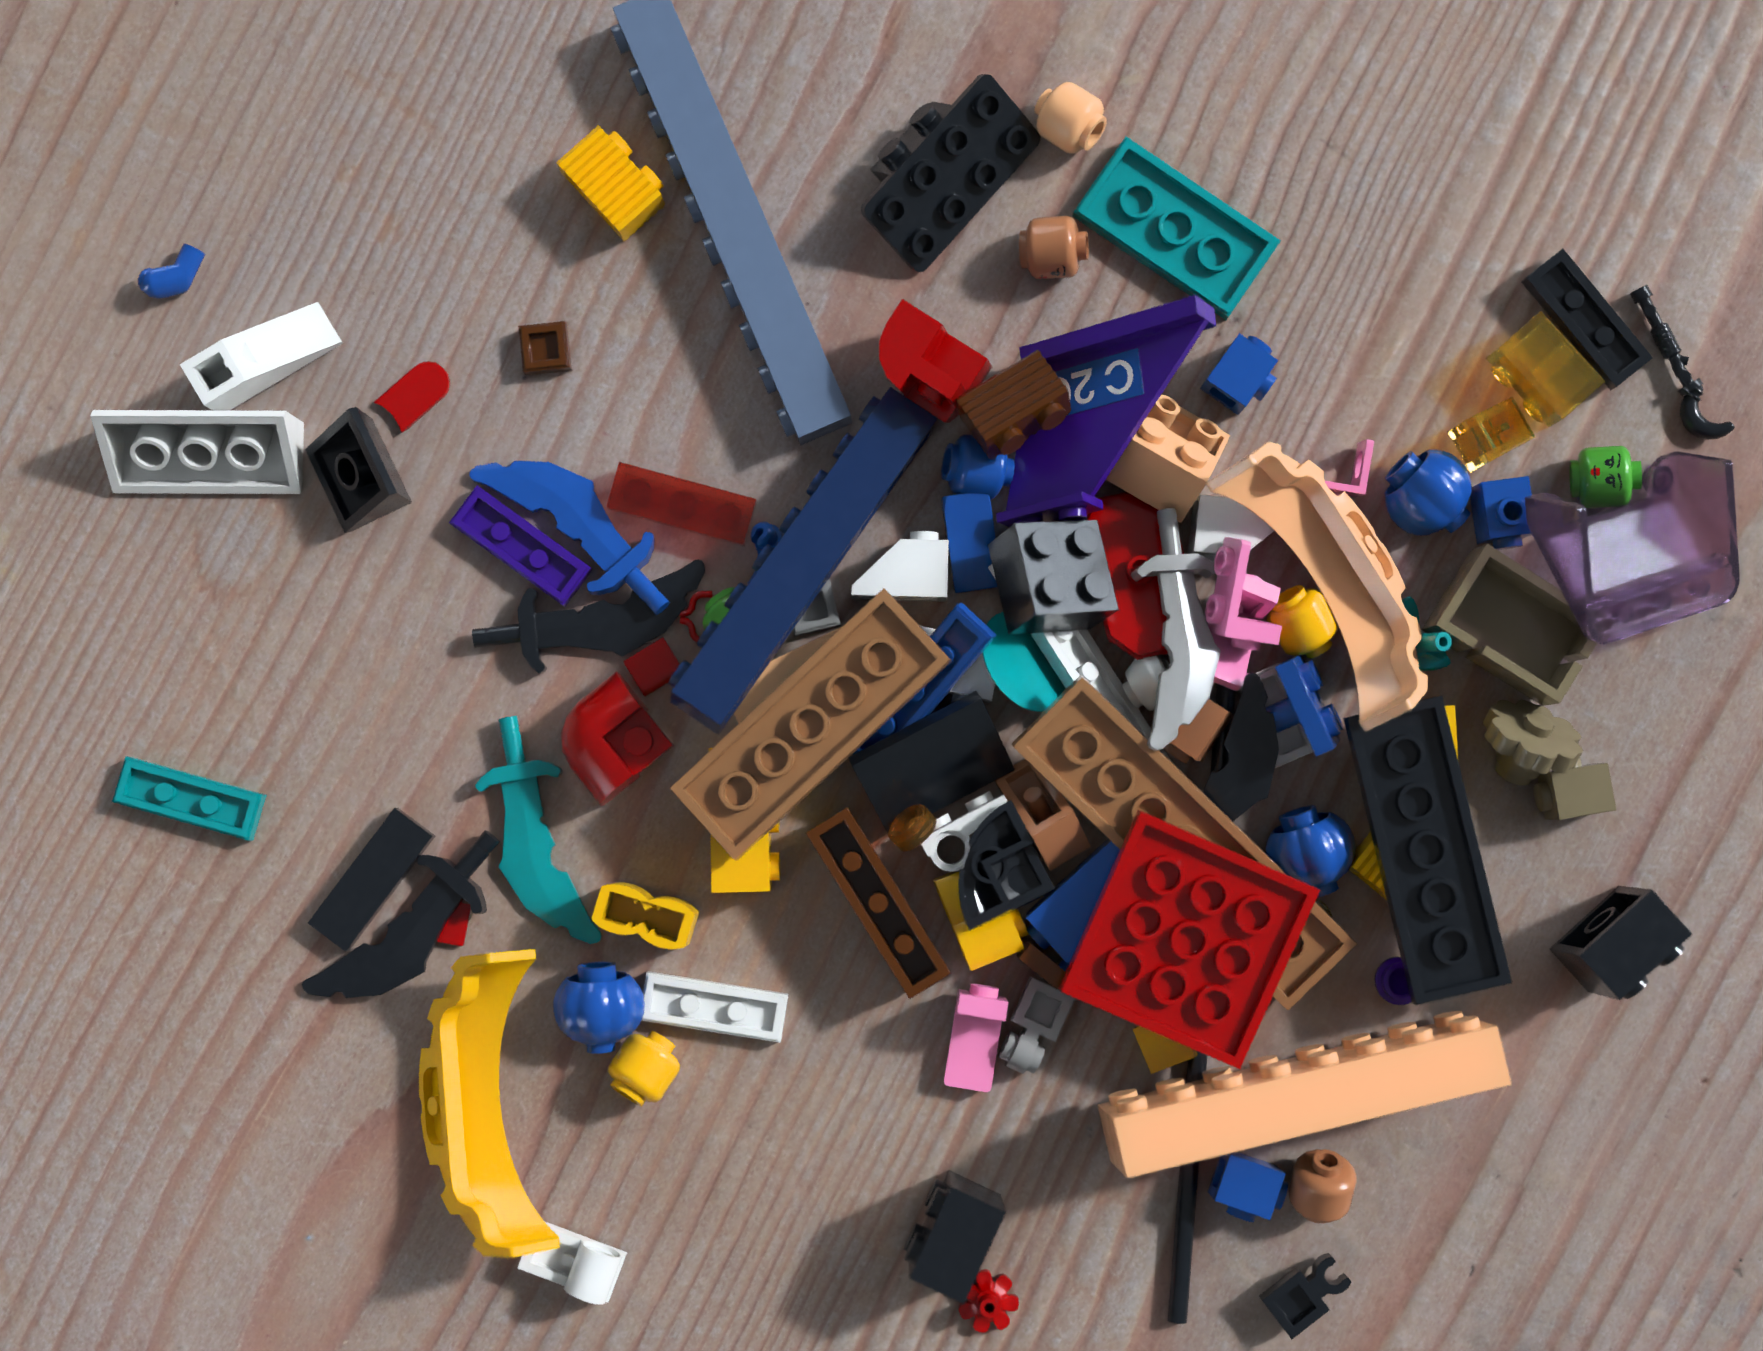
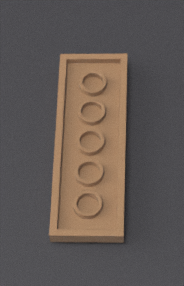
(810, 724)

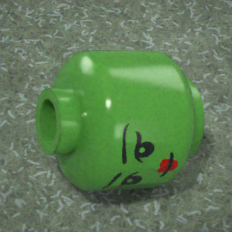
(1604, 477)

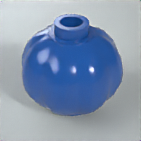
(1428, 492)
(1312, 847)
(598, 1006)

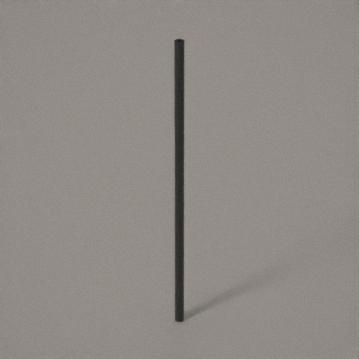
(1189, 1172)

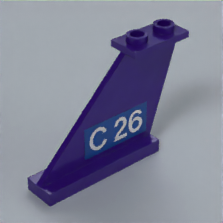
(1112, 384)

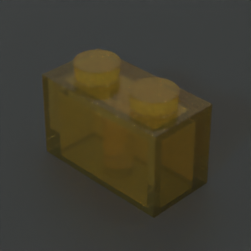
(1544, 370)

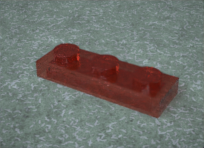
(681, 504)

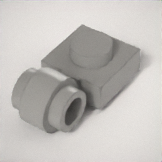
(1042, 1013)

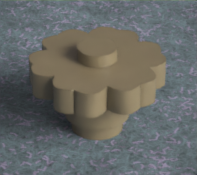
(1530, 741)

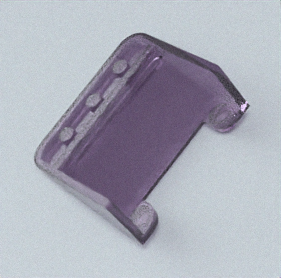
(1647, 558)

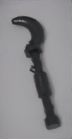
(1670, 349)

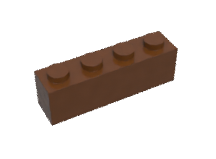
(878, 903)

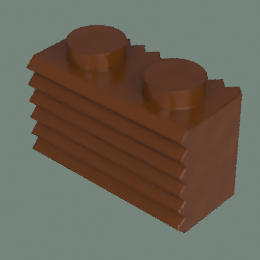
(1014, 405)

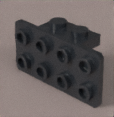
(946, 169)

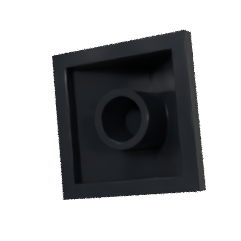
(357, 471)

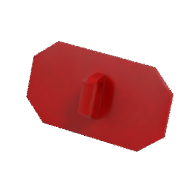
(1130, 539)

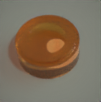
(911, 827)

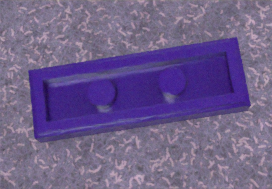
(520, 546)

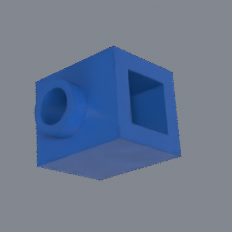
(1241, 373)
(1501, 512)
(1248, 1186)

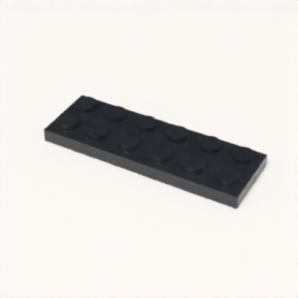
(1428, 854)

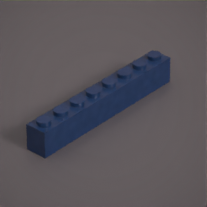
(802, 560)

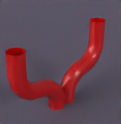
(685, 613)

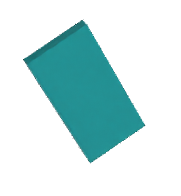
(1175, 227)

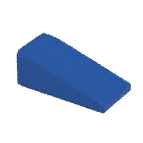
(969, 531)

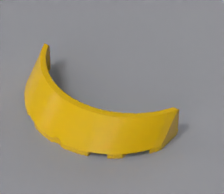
(464, 1108)

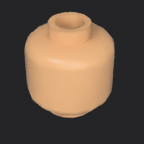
(1070, 117)

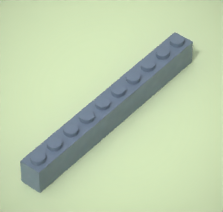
(732, 217)

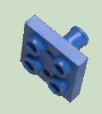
(1305, 705)

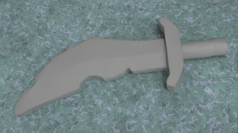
(1185, 634)

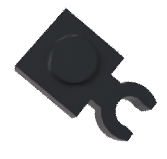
(1297, 1298)

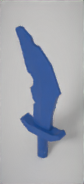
(579, 517)

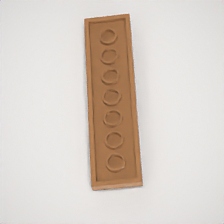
(1112, 774)

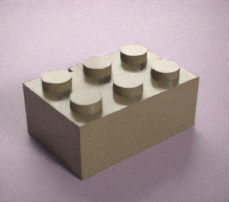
(1512, 625)

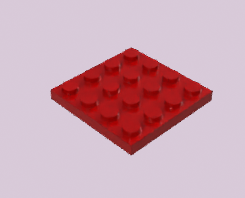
(1189, 939)

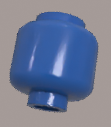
(971, 470)

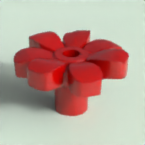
(989, 1292)

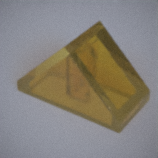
(1491, 434)

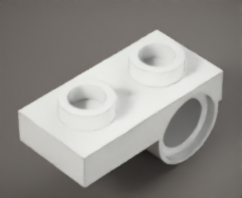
(962, 827)
(580, 1265)

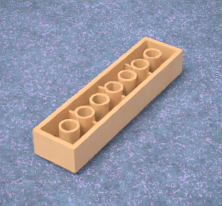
(1302, 1093)

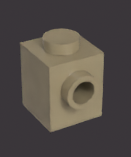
(1576, 793)

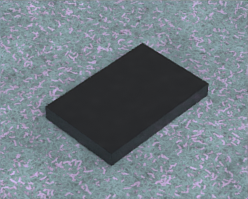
(933, 760)

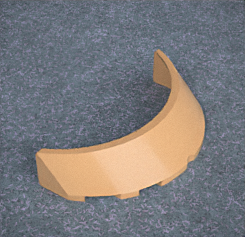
(1347, 566)

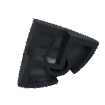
(1000, 869)

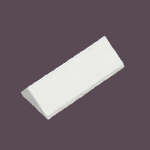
(201, 451)

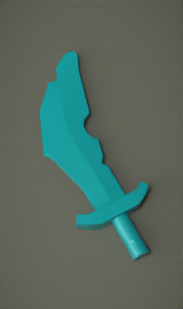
(529, 842)

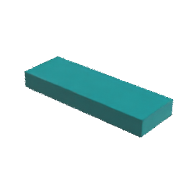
(189, 798)

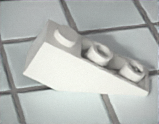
(259, 357)

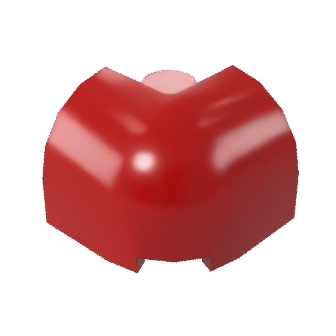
(928, 361)
(611, 739)

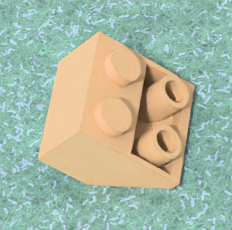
(1169, 458)

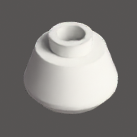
(1143, 680)

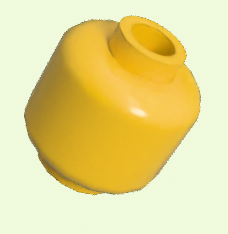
(1304, 621)
(644, 1068)

